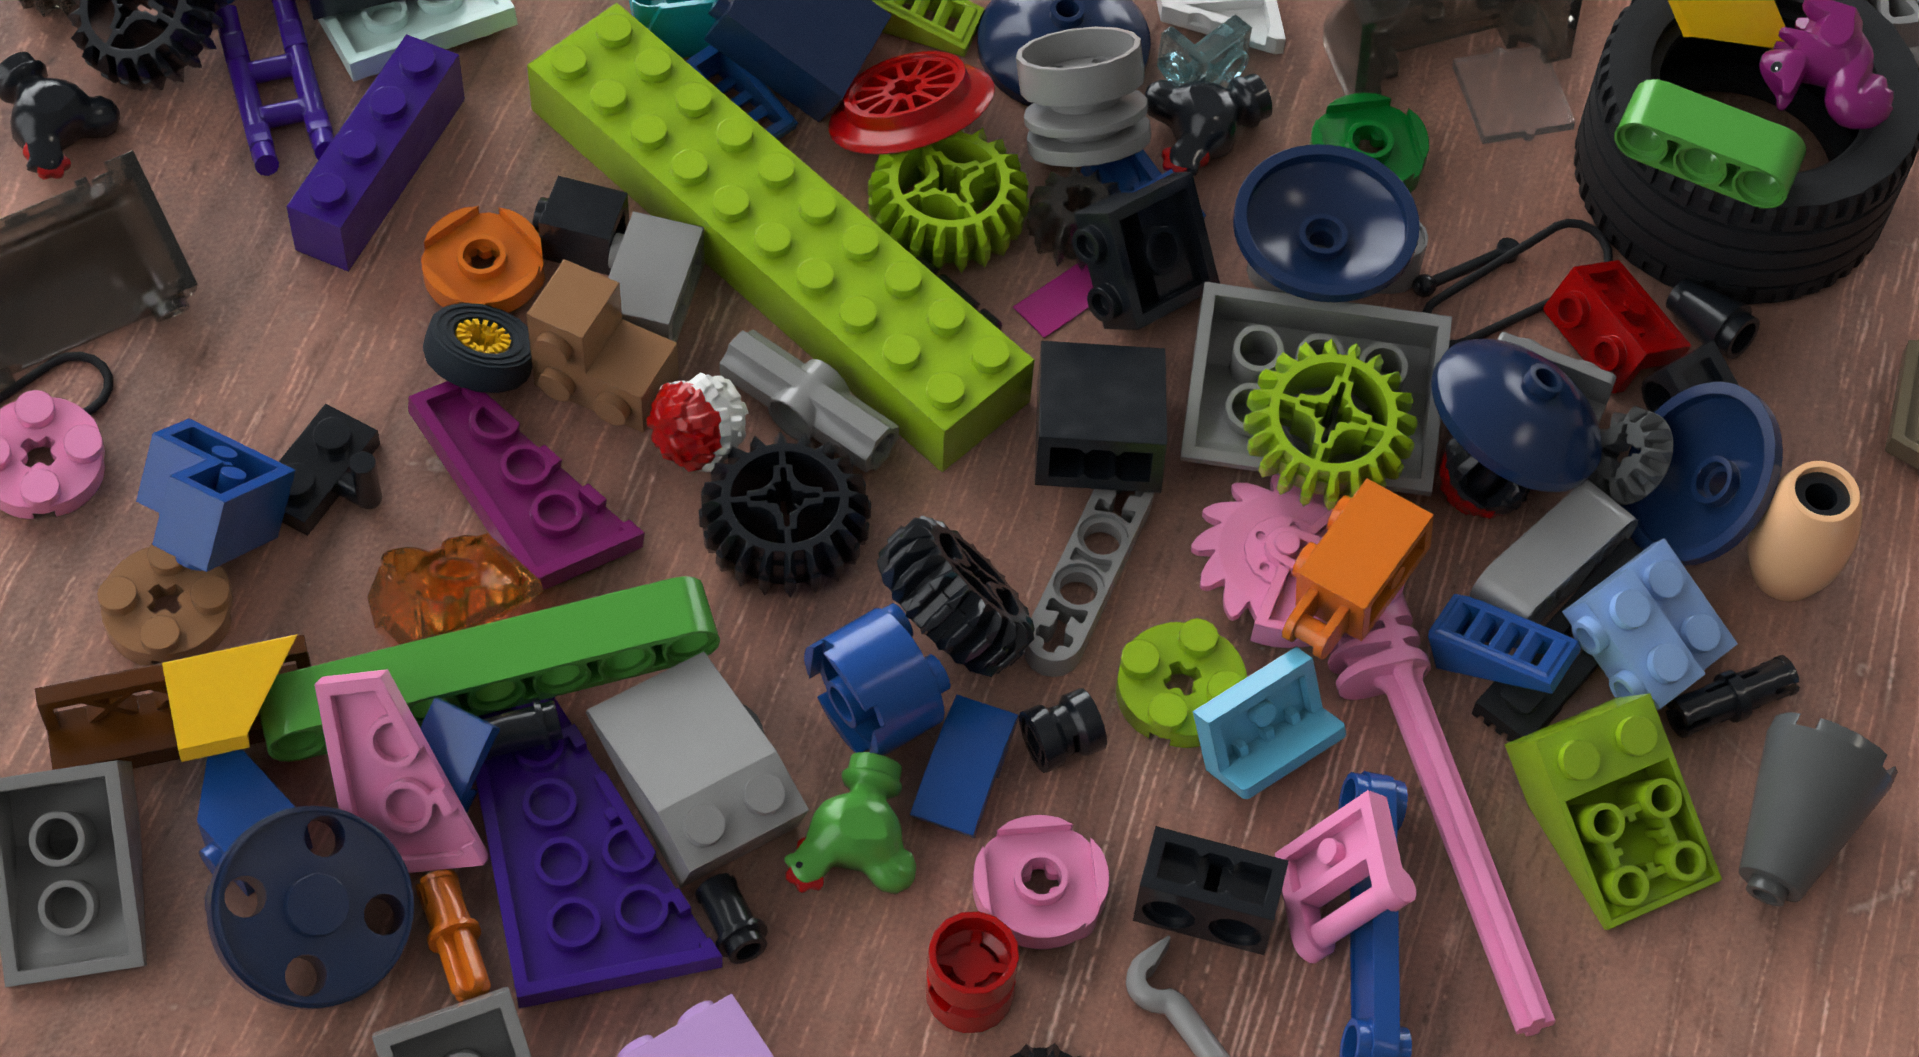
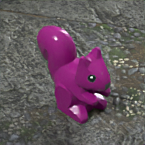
(1832, 54)

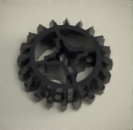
(141, 46)
(746, 522)
(955, 596)

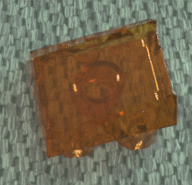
(448, 587)

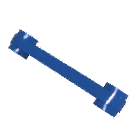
(1375, 949)

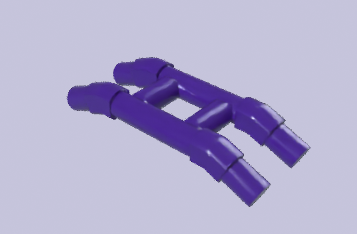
(294, 63)

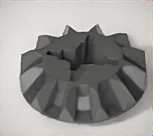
(1641, 472)

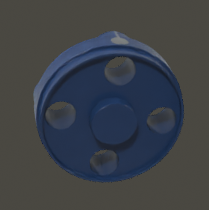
(310, 907)

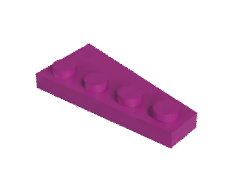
(520, 487)

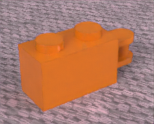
(1356, 566)

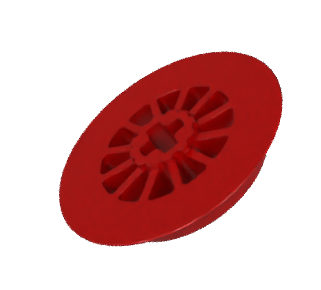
(910, 103)

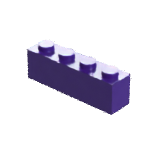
(376, 153)

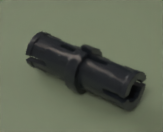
(1732, 696)

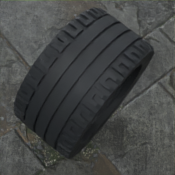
(1717, 241)

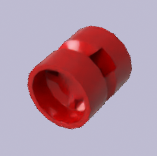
(971, 972)

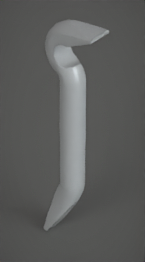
(1170, 1002)

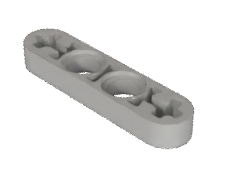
(1093, 569)

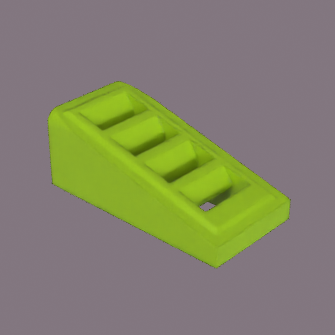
(914, 27)

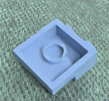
(1650, 627)

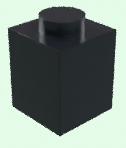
(581, 223)

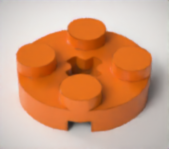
(467, 233)

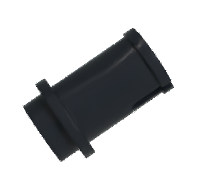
(526, 728)
(738, 932)

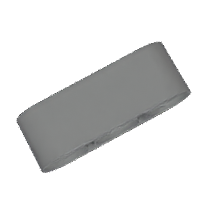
(1555, 554)

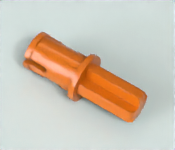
(453, 934)

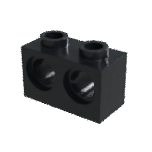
(1210, 890)

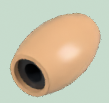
(1806, 531)

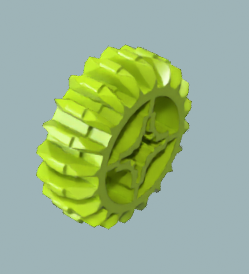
(940, 213)
(1345, 374)

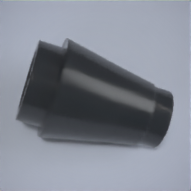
(1714, 317)

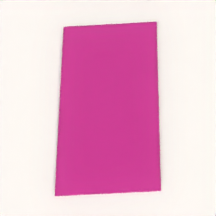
(1057, 301)

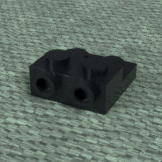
(1145, 252)

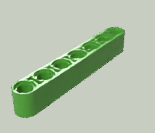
(511, 659)

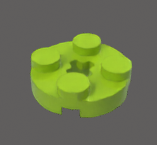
(1168, 650)

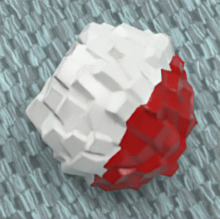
(697, 421)

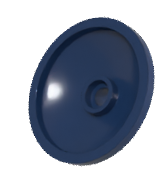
(1013, 23)
(1332, 201)
(1517, 414)
(1718, 475)

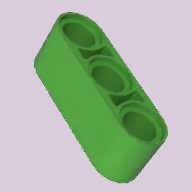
(1710, 143)

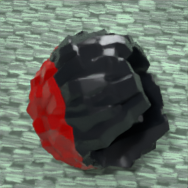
(1474, 487)

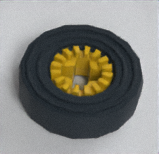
(478, 348)

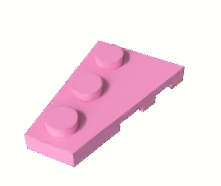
(391, 774)

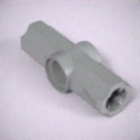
(809, 400)

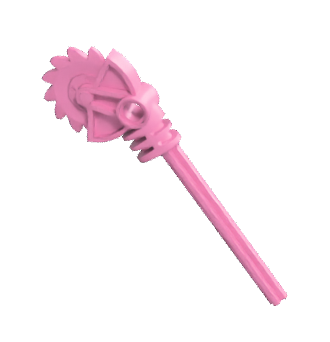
(1254, 560)

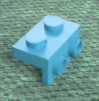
(1266, 725)

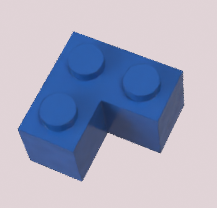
(211, 495)

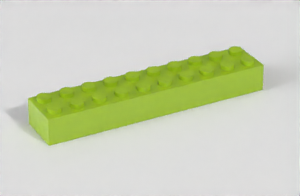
(782, 235)

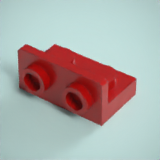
(1614, 321)

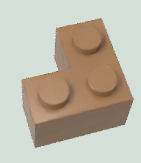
(592, 354)

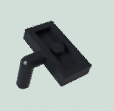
(330, 462)

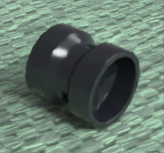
(1063, 730)

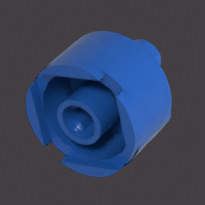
(878, 681)

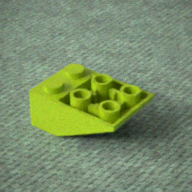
(1616, 808)

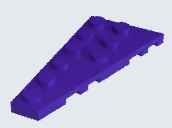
(579, 878)

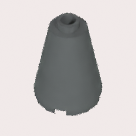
(1807, 804)

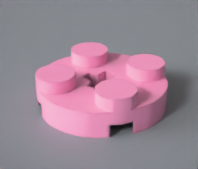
(75, 446)
(1064, 855)

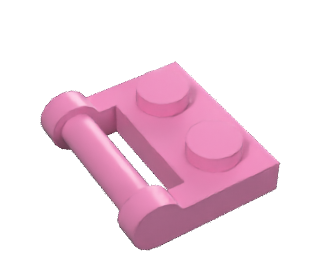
(1331, 860)

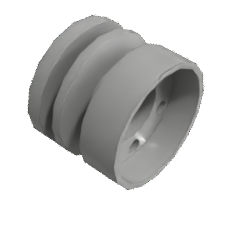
(1084, 96)

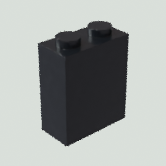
(1101, 417)

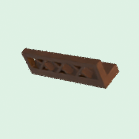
(123, 724)

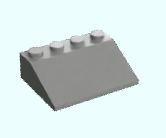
(1249, 328)

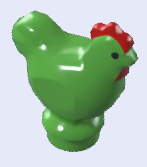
(856, 831)

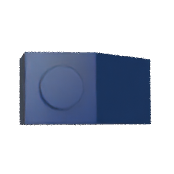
(233, 800)

